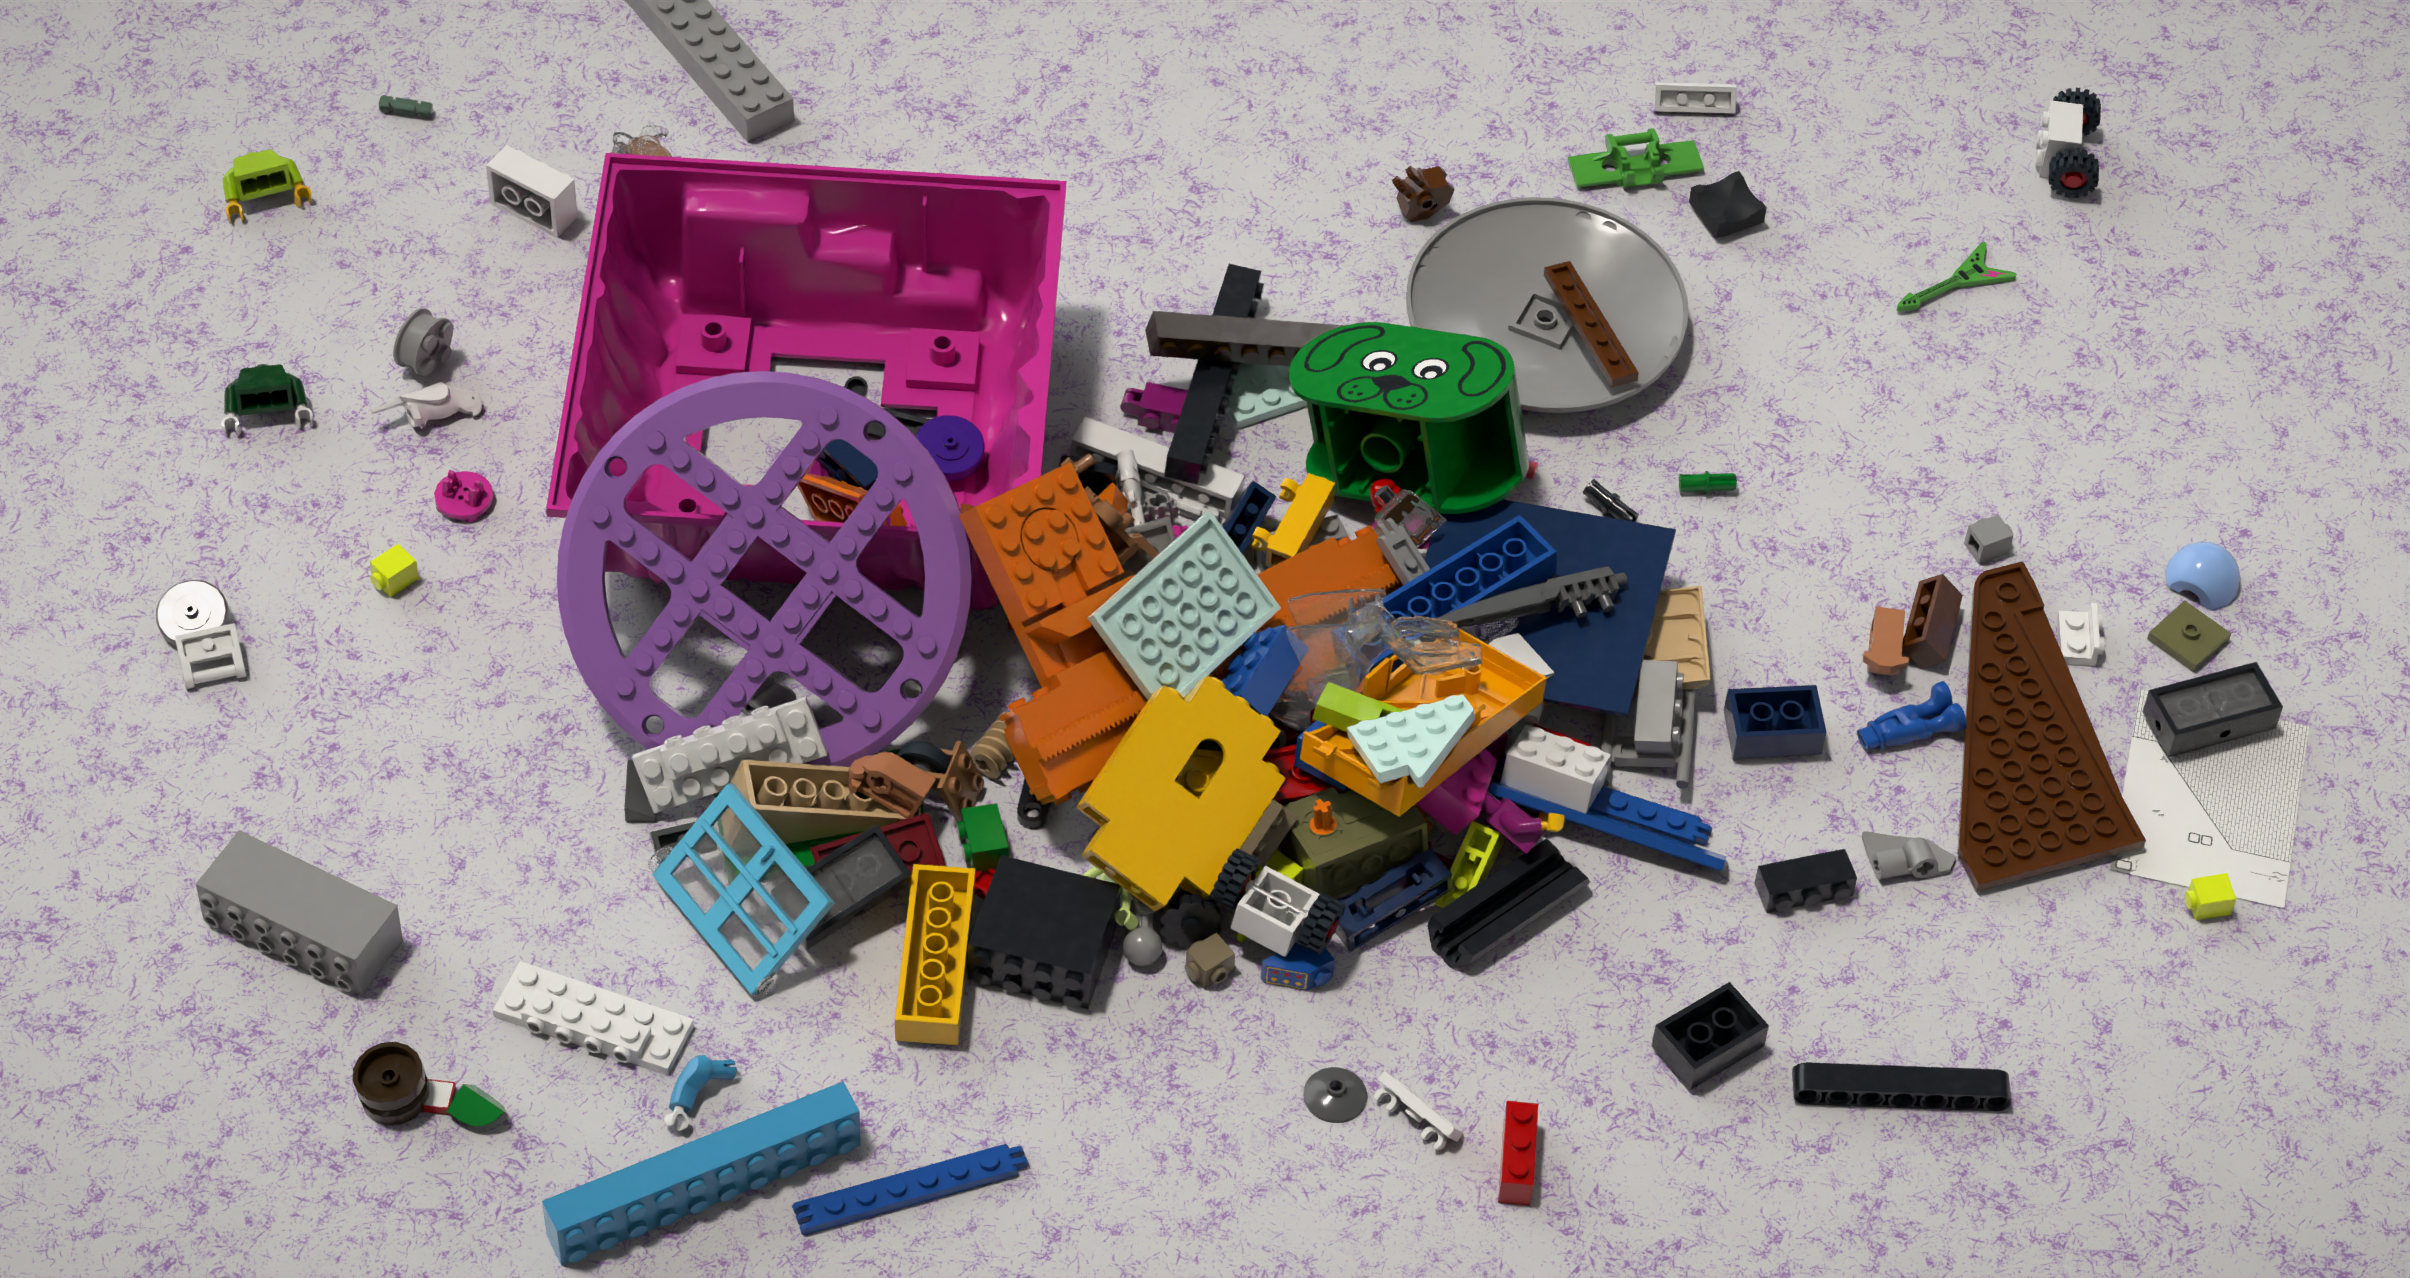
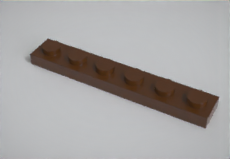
(1591, 324)

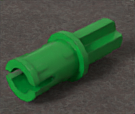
(1707, 482)

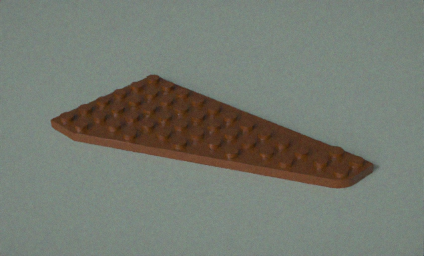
(2031, 763)

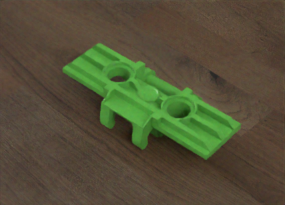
(1638, 169)

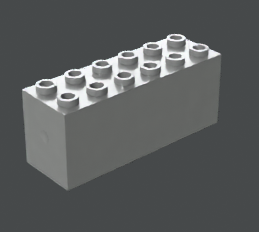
(299, 913)

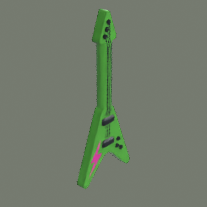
(1970, 273)

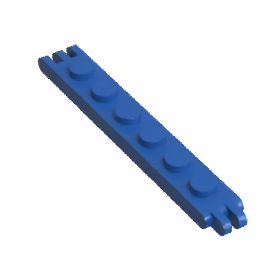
(1646, 815)
(909, 1188)

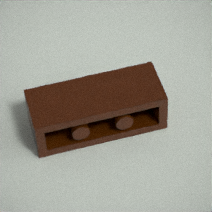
(1932, 621)

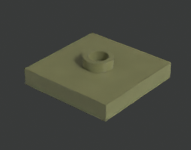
(2189, 636)

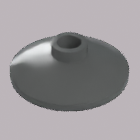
(1335, 1105)

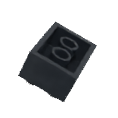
(1710, 1035)

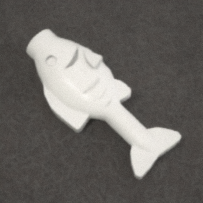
(1131, 483)

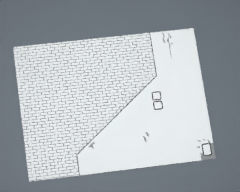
(2216, 809)

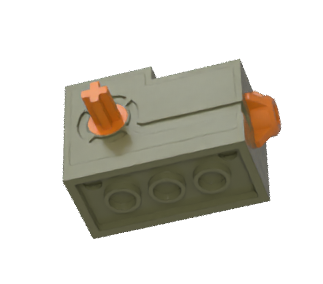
(1350, 840)

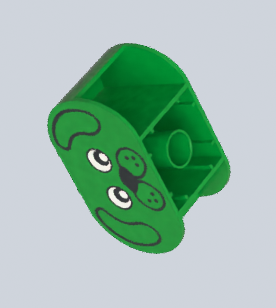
(1414, 410)

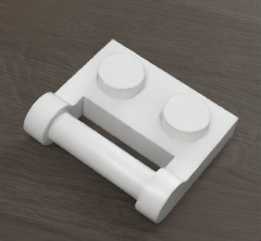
(208, 646)

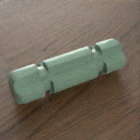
(405, 106)

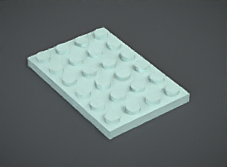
(1185, 610)

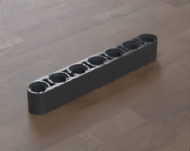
(1901, 1086)

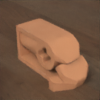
(1886, 642)
(890, 782)

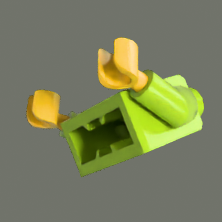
(259, 176)

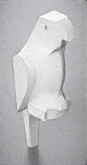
(435, 403)

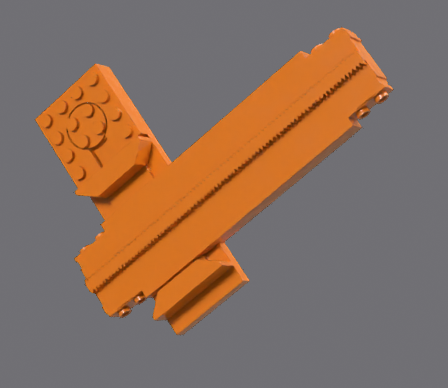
(1058, 569)

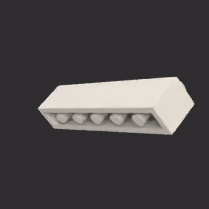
(1216, 489)

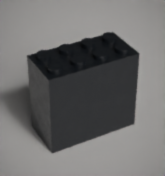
(1043, 932)

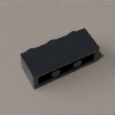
(1805, 880)

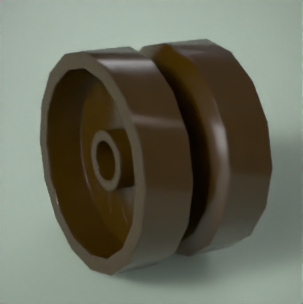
(391, 1083)

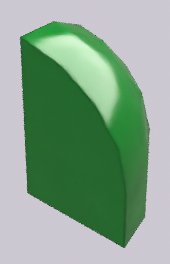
(475, 1106)

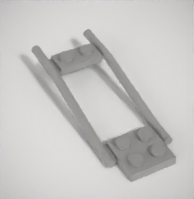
(1624, 752)

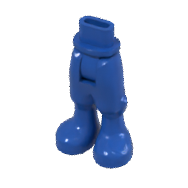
(1908, 722)

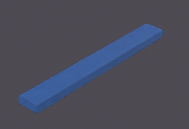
(1613, 827)

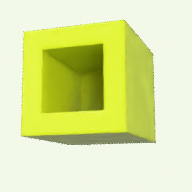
(394, 570)
(2210, 896)

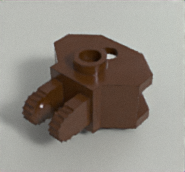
(1421, 191)

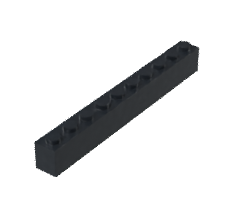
(1211, 383)

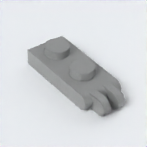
(1400, 551)

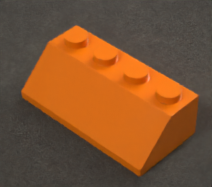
(836, 500)

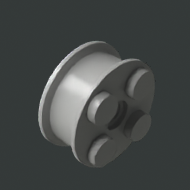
(423, 342)

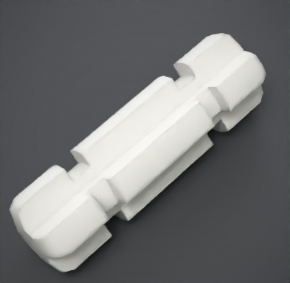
(1191, 507)

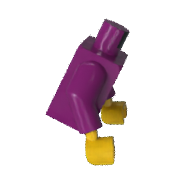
(1517, 826)

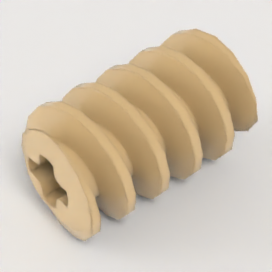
(992, 751)

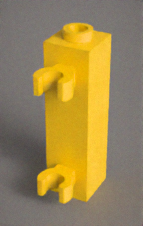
(1301, 521)

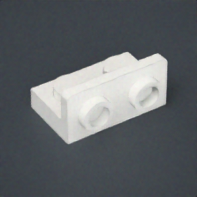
(2080, 636)

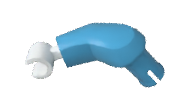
(690, 1081)

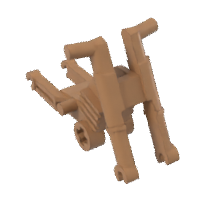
(1112, 522)

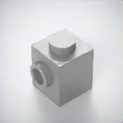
(1988, 539)

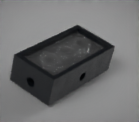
(2212, 709)
(857, 880)

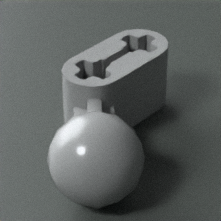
(1143, 944)

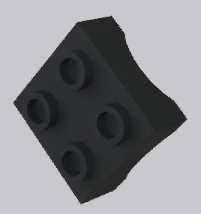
(1727, 205)

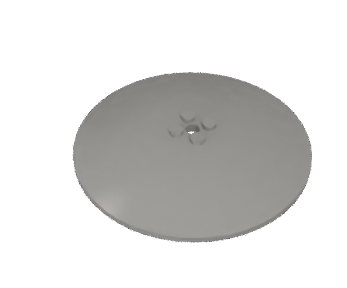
(1488, 282)

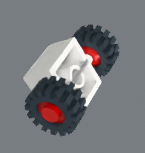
(2062, 139)
(1274, 907)

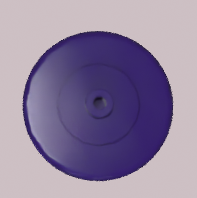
(953, 445)

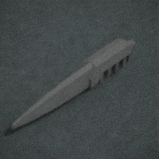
(1570, 590)

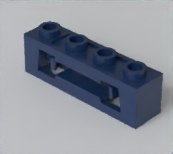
(1392, 898)

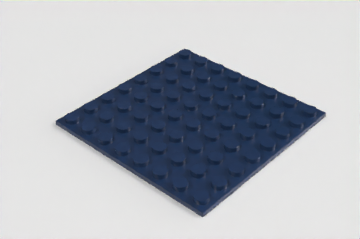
(1595, 655)

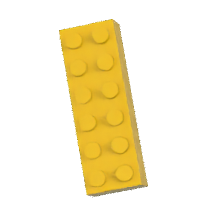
(935, 955)

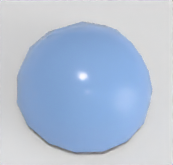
(2207, 572)

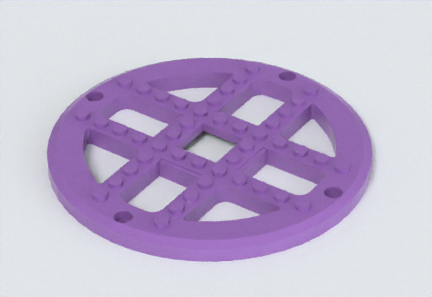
(755, 511)

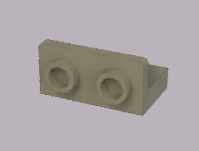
(1269, 832)

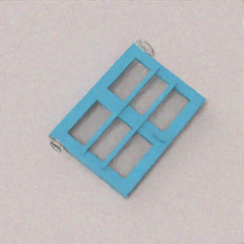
(742, 889)

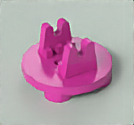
(473, 502)

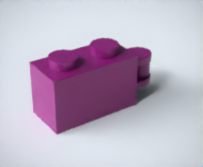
(1155, 406)

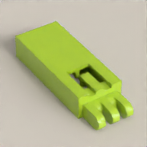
(1347, 708)

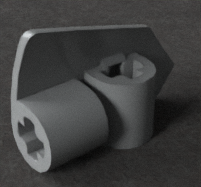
(1901, 855)

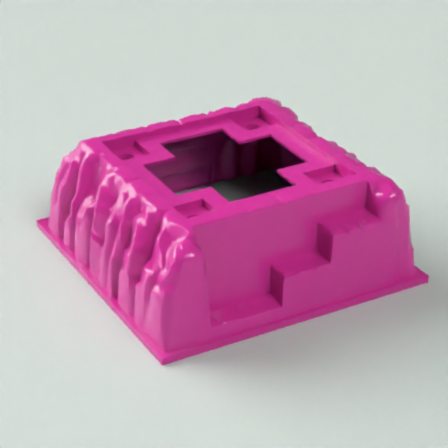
(752, 261)

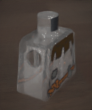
(1409, 512)

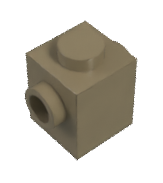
(1209, 961)

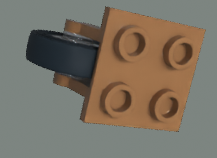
(953, 769)

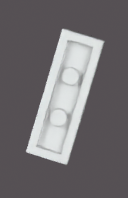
(1695, 97)
(1417, 1109)

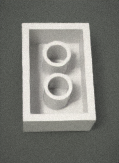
(532, 191)
(1555, 768)

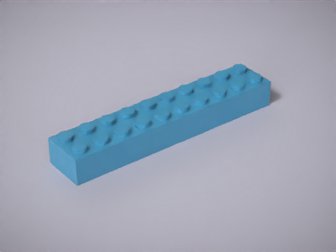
(701, 1173)

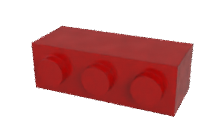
(1518, 1153)

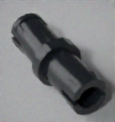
(1609, 502)

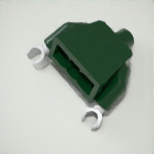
(264, 391)

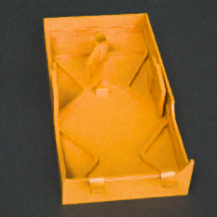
(1497, 690)

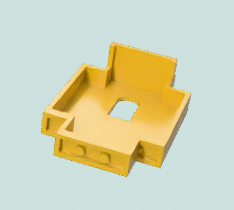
(1153, 827)

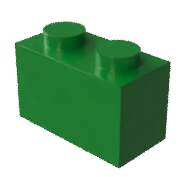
(983, 836)

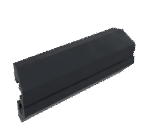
(1503, 904)

